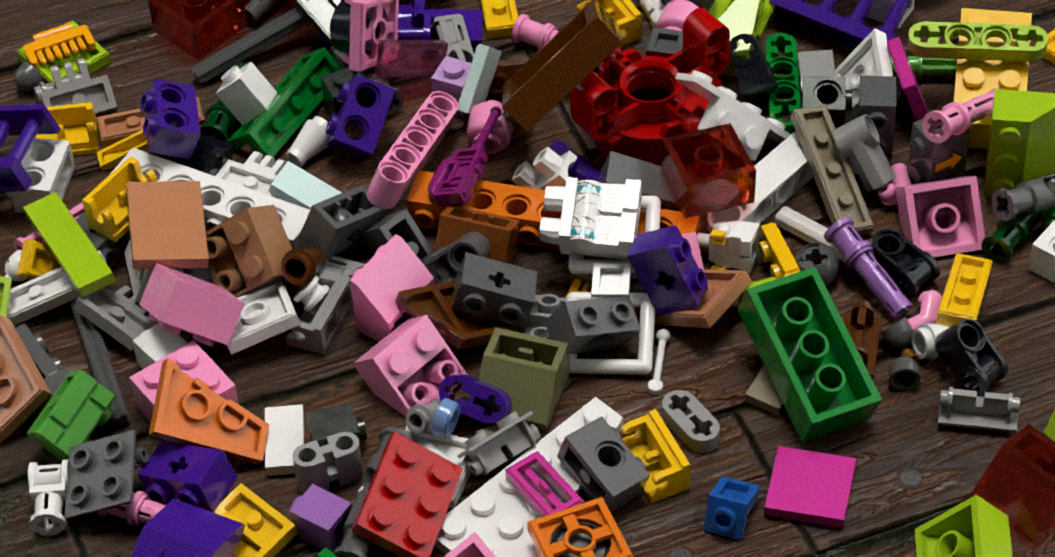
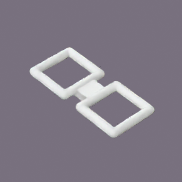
(613, 279)

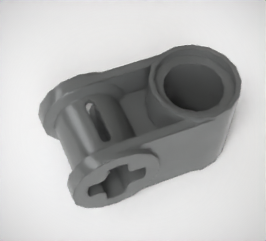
(446, 260)

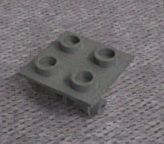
(102, 473)

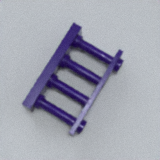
(825, 21)
(26, 122)

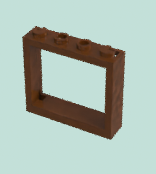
(559, 66)

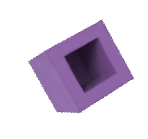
(320, 517)

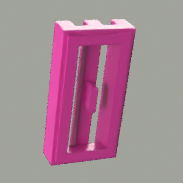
(530, 495)

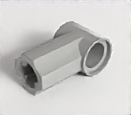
(860, 143)

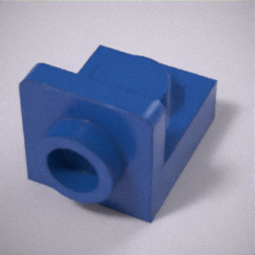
(729, 507)

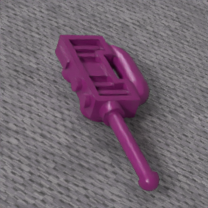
(459, 173)

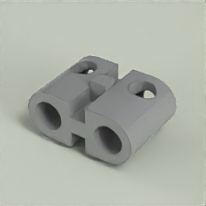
(332, 462)

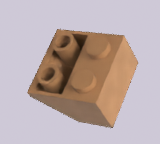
(247, 250)

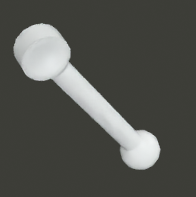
(655, 385)

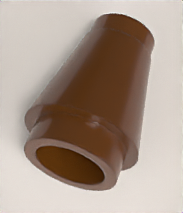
(301, 265)

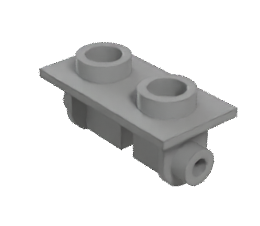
(968, 410)
(486, 450)

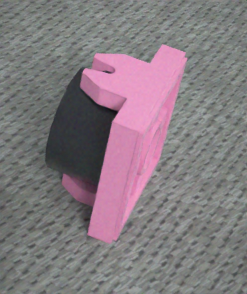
(359, 27)

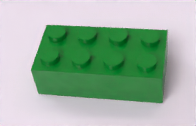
(809, 354)

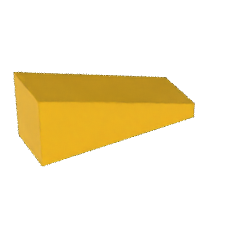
(113, 154)

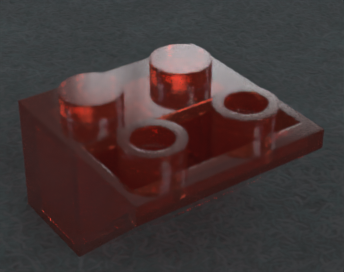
(1023, 482)

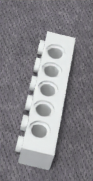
(223, 198)

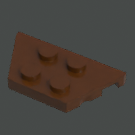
(454, 326)

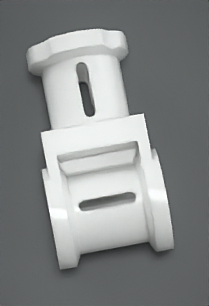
(48, 496)

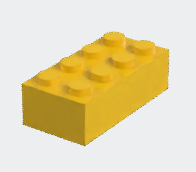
(981, 76)

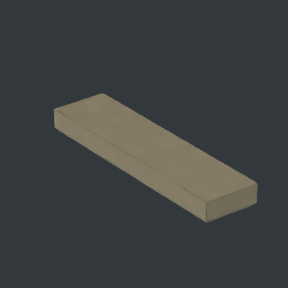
(830, 168)

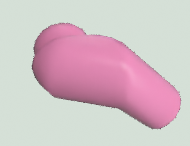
(888, 195)
(929, 309)

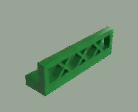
(296, 99)

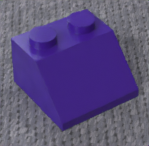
(188, 532)

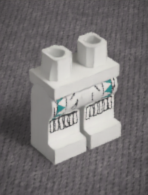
(594, 217)

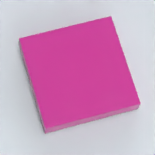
(907, 78)
(810, 487)

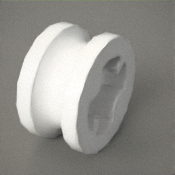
(311, 293)

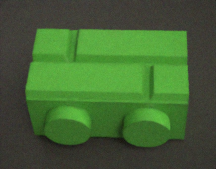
(72, 414)

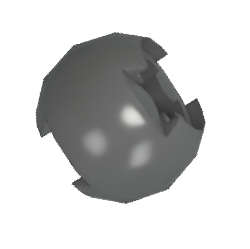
(822, 258)

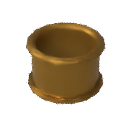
(910, 352)

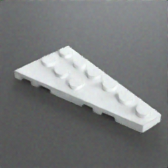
(500, 511)

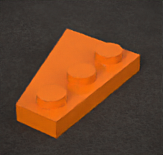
(197, 416)

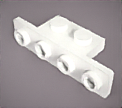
(725, 109)

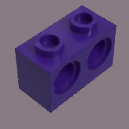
(170, 118)
(367, 120)

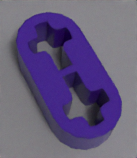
(477, 390)

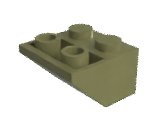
(529, 371)

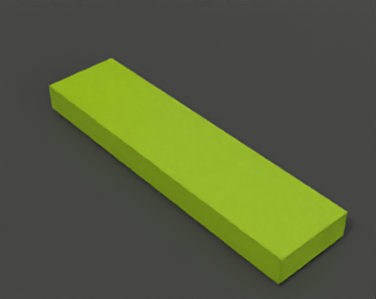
(69, 244)

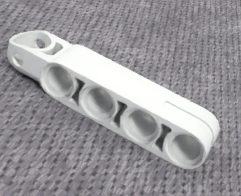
(777, 179)

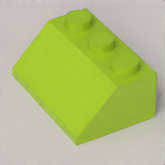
(1019, 139)
(966, 531)

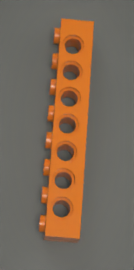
(516, 203)

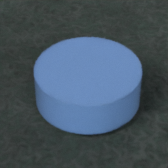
(445, 418)

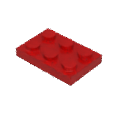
(407, 498)

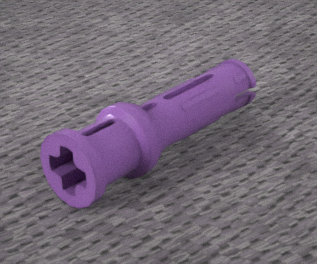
(859, 255)

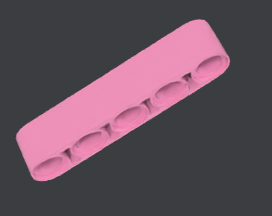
(412, 150)

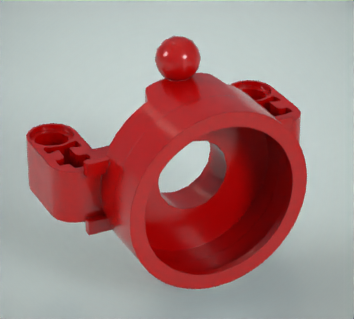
(619, 122)

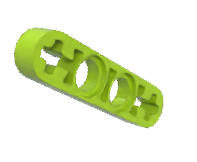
(977, 35)

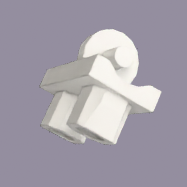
(551, 167)

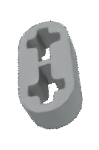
(685, 425)

